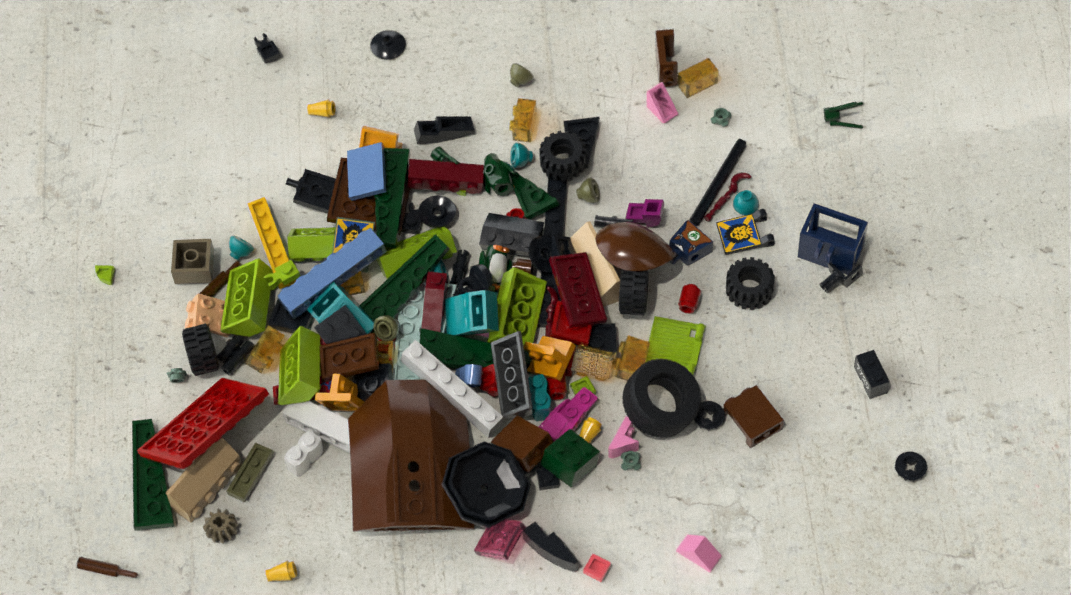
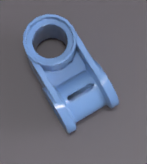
(470, 375)

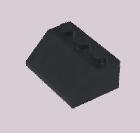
(510, 233)

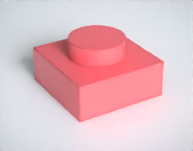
(597, 567)

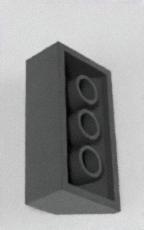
(511, 376)

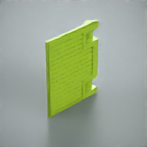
(672, 341)

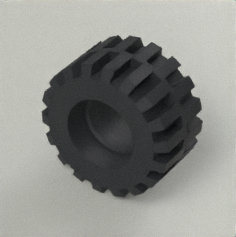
(562, 144)
(750, 270)
(633, 292)
(200, 349)

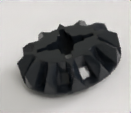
(711, 408)
(911, 458)

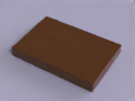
(349, 357)

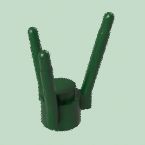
(832, 114)
(440, 154)

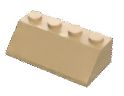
(604, 272)
(203, 480)

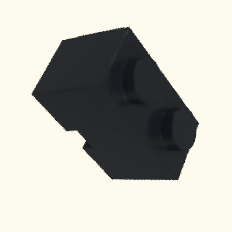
(872, 374)

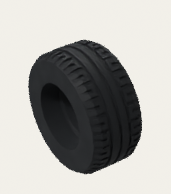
(678, 382)

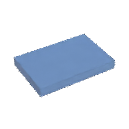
(366, 171)

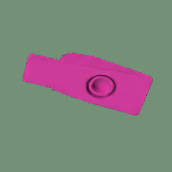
(569, 414)

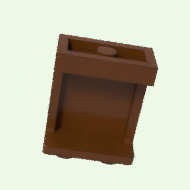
(665, 48)
(754, 415)
(524, 441)

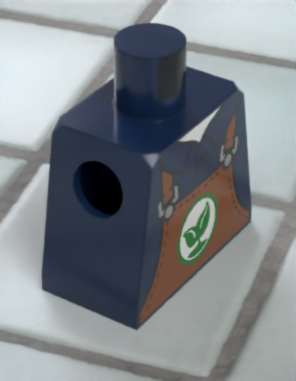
(690, 244)

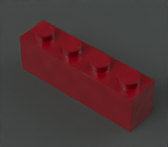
(445, 176)

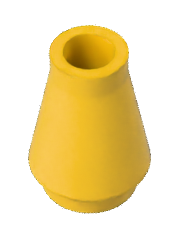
(324, 108)
(590, 429)
(282, 572)

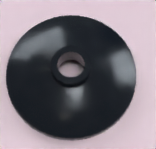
(388, 50)
(437, 205)
(539, 246)

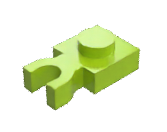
(284, 274)

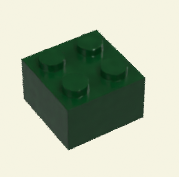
(570, 458)

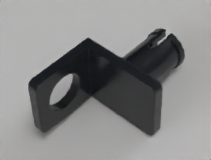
(837, 276)

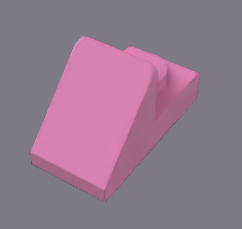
(622, 441)

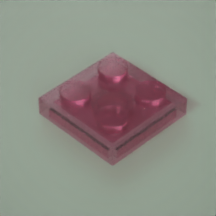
(500, 540)

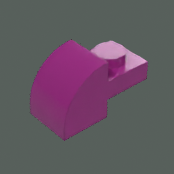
(648, 212)

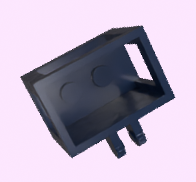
(826, 246)

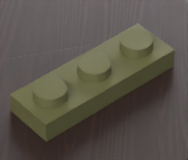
(249, 472)

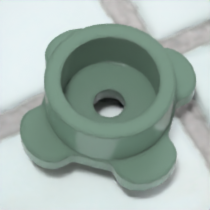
(721, 112)
(177, 375)
(630, 455)

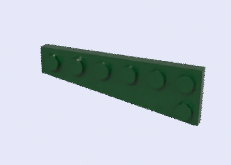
(390, 203)
(402, 284)
(459, 351)
(150, 500)

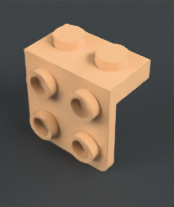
(206, 310)

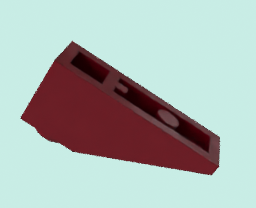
(434, 301)

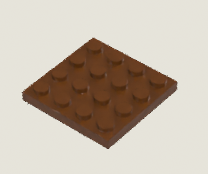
(356, 209)

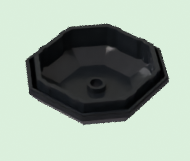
(498, 472)

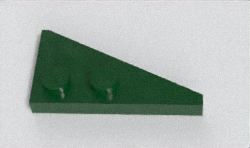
(531, 198)

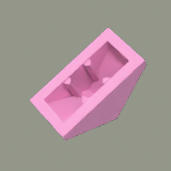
(660, 103)
(699, 551)

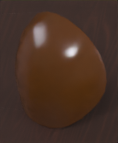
(633, 247)

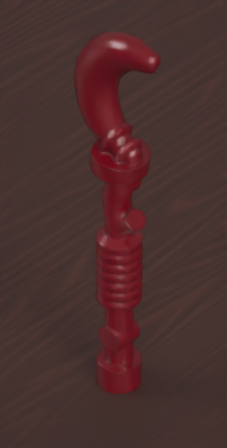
(732, 189)
(551, 309)

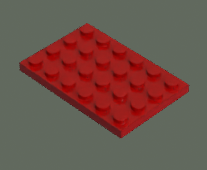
(203, 423)

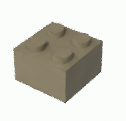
(192, 261)

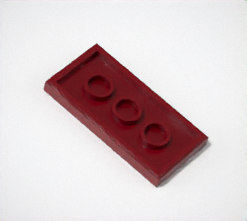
(578, 289)

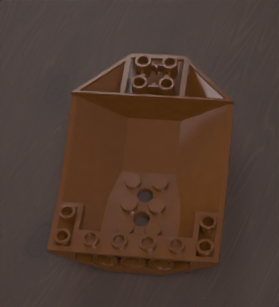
(388, 431)

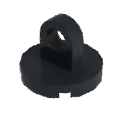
(478, 280)

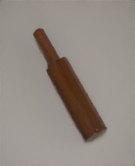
(218, 281)
(103, 568)

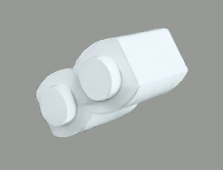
(303, 454)

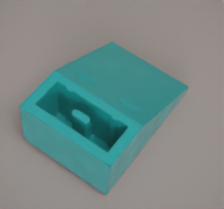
(332, 300)
(472, 313)

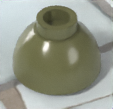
(520, 75)
(589, 191)
(386, 328)

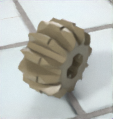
(227, 529)

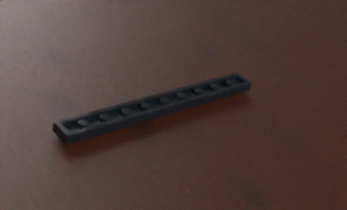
(553, 226)

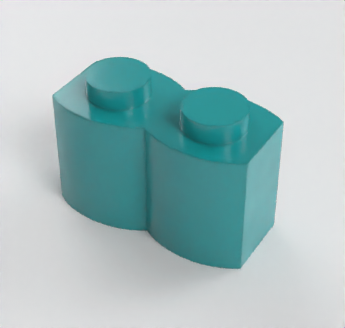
(539, 397)

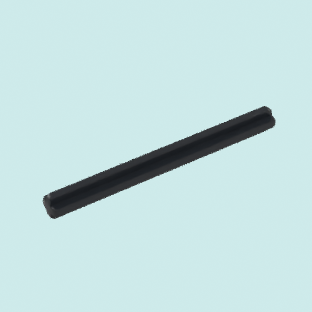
(717, 182)

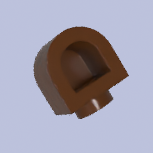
(524, 265)

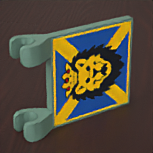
(347, 231)

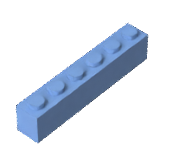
(336, 268)

